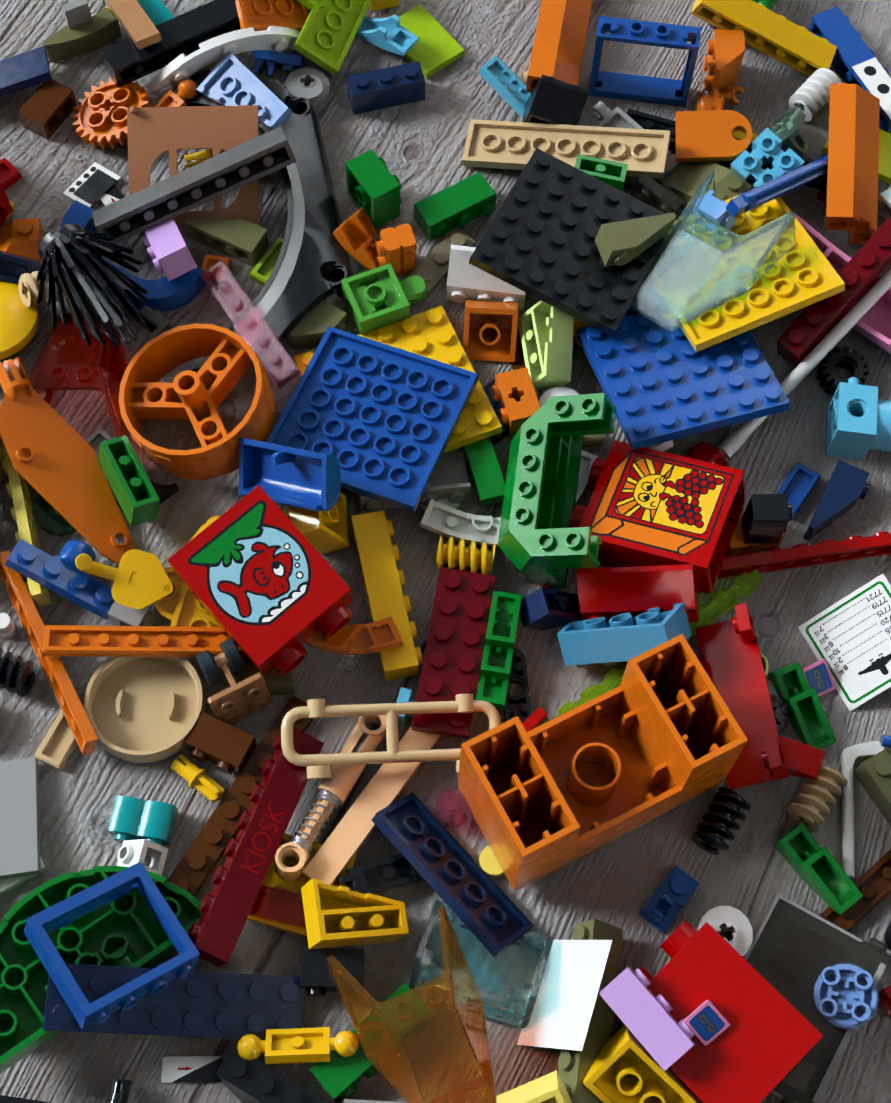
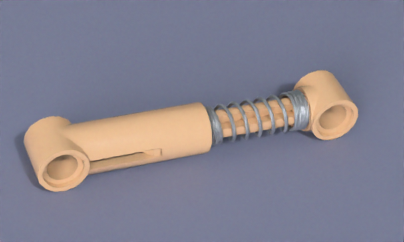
(330, 795)

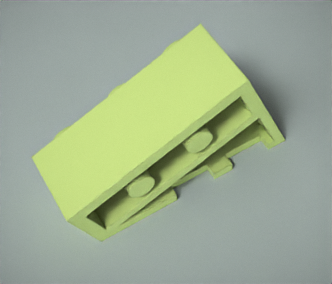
(547, 345)

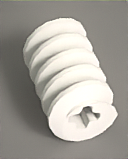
(814, 92)

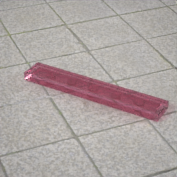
(250, 324)

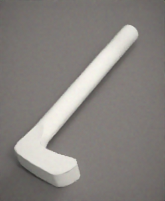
(848, 757)

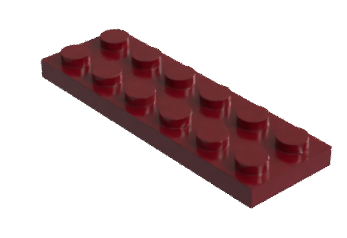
(454, 648)

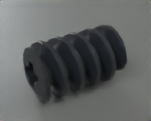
(14, 675)
(719, 821)

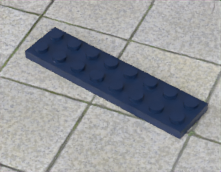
(194, 1006)

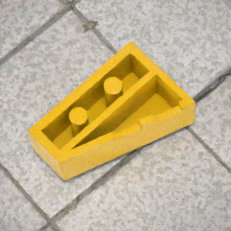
(350, 918)

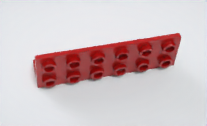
(738, 674)

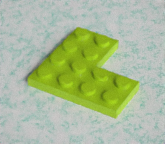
(330, 30)

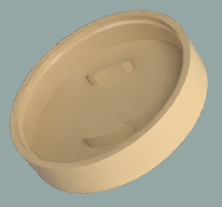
(144, 706)

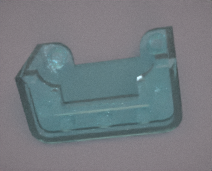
(505, 983)

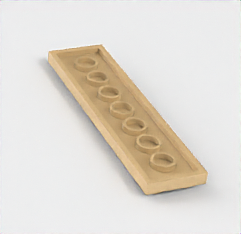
(513, 143)

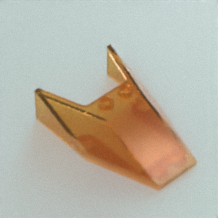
(428, 1038)

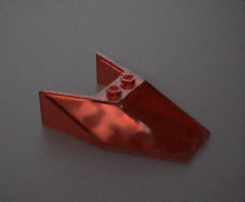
(72, 365)

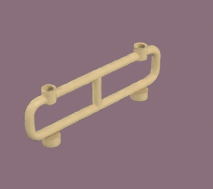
(319, 765)

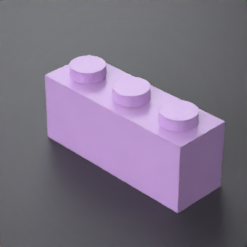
(168, 250)
(648, 1017)

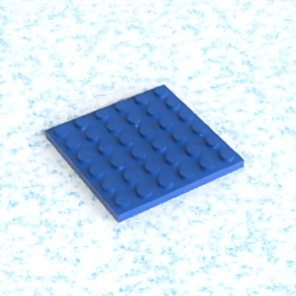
(672, 390)
(377, 413)

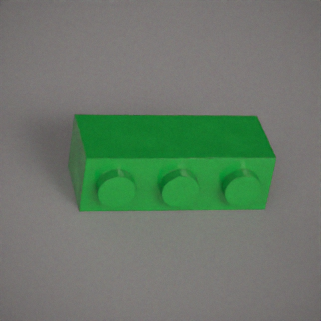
(454, 206)
(128, 480)

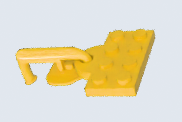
(144, 581)

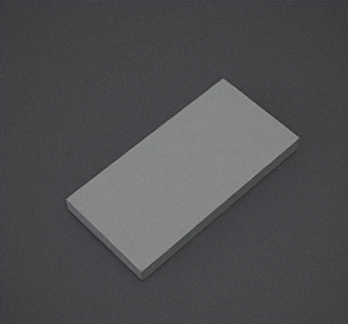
(19, 818)

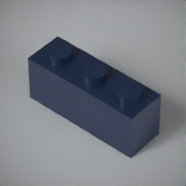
(386, 87)

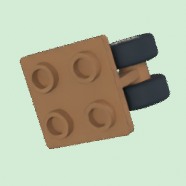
(240, 698)

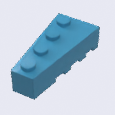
(620, 637)

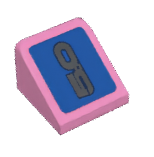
(819, 677)
(706, 1022)

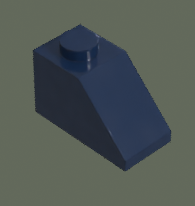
(549, 609)

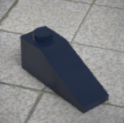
(840, 496)

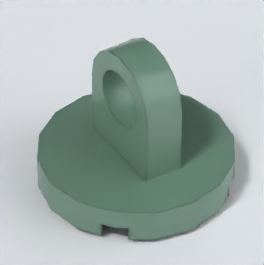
(787, 130)

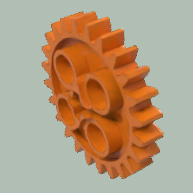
(103, 112)

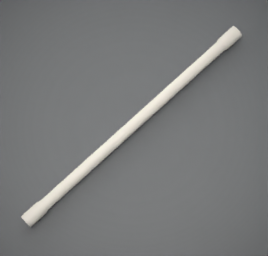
(739, 436)

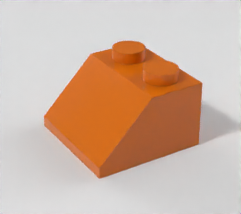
(490, 330)

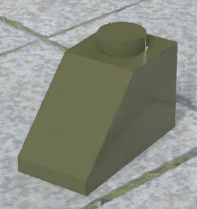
(314, 325)

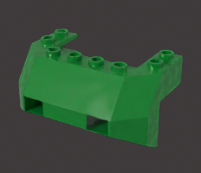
(544, 489)

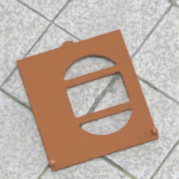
(218, 128)

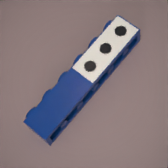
(854, 59)

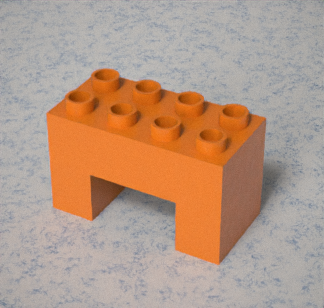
(601, 765)

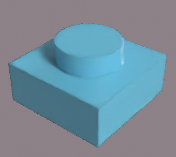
(404, 696)

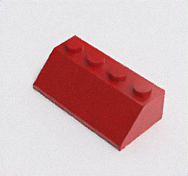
(636, 589)

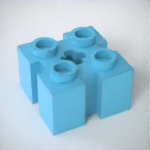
(765, 151)

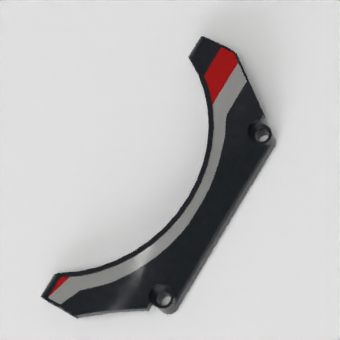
(310, 255)

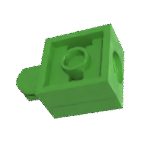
(380, 288)

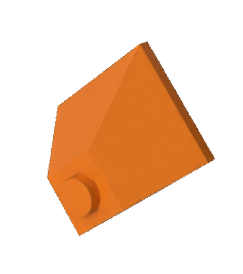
(22, 237)

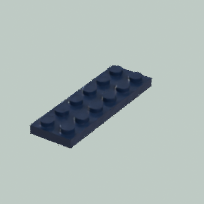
(453, 873)

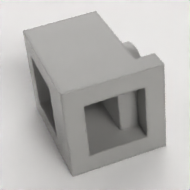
(126, 616)

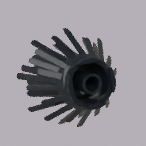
(76, 265)

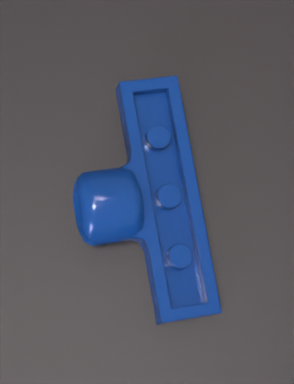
(62, 575)

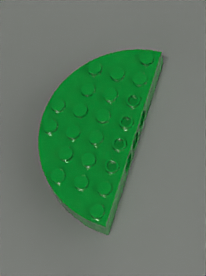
(112, 935)

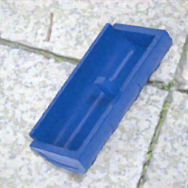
(289, 474)

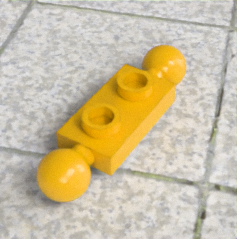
(297, 1045)

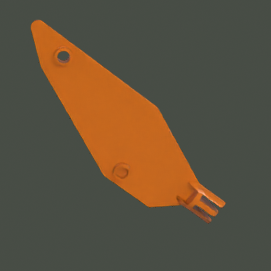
(59, 464)

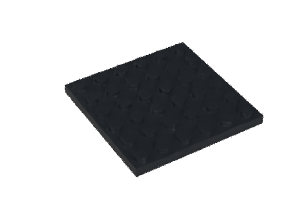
(548, 244)

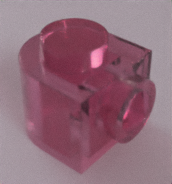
(451, 808)

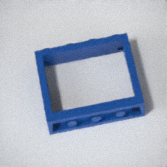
(639, 87)
(88, 900)

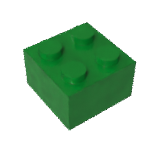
(373, 188)

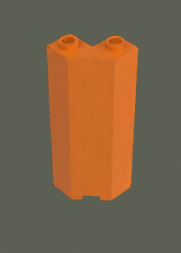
(559, 41)
(852, 162)

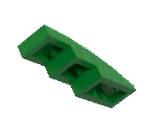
(499, 648)

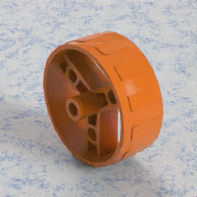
(147, 398)

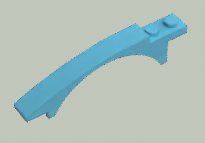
(386, 34)

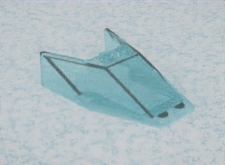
(707, 264)

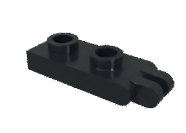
(380, 875)

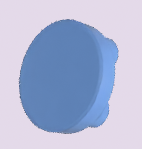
(845, 996)

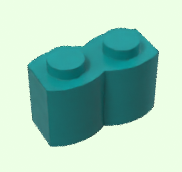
(142, 819)

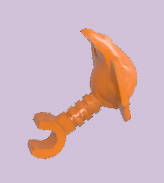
(716, 100)

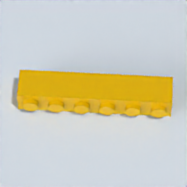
(769, 33)
(384, 591)

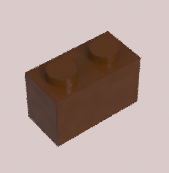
(47, 108)
(220, 744)

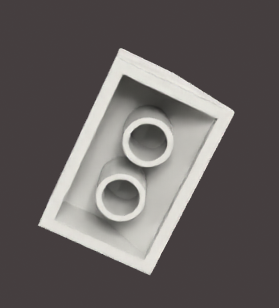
(474, 284)

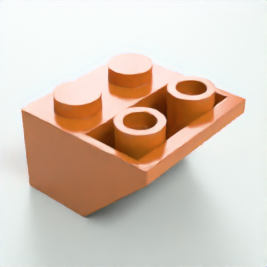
(723, 59)

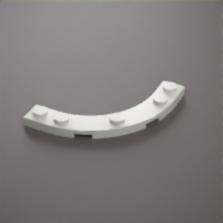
(239, 41)
(462, 525)

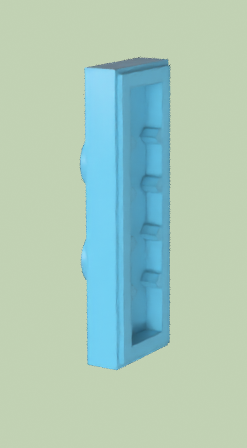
(505, 83)

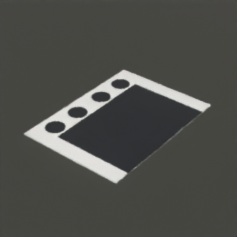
(91, 184)

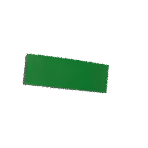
(484, 472)
(803, 706)
(818, 868)

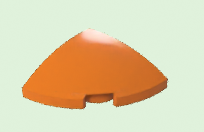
(358, 238)

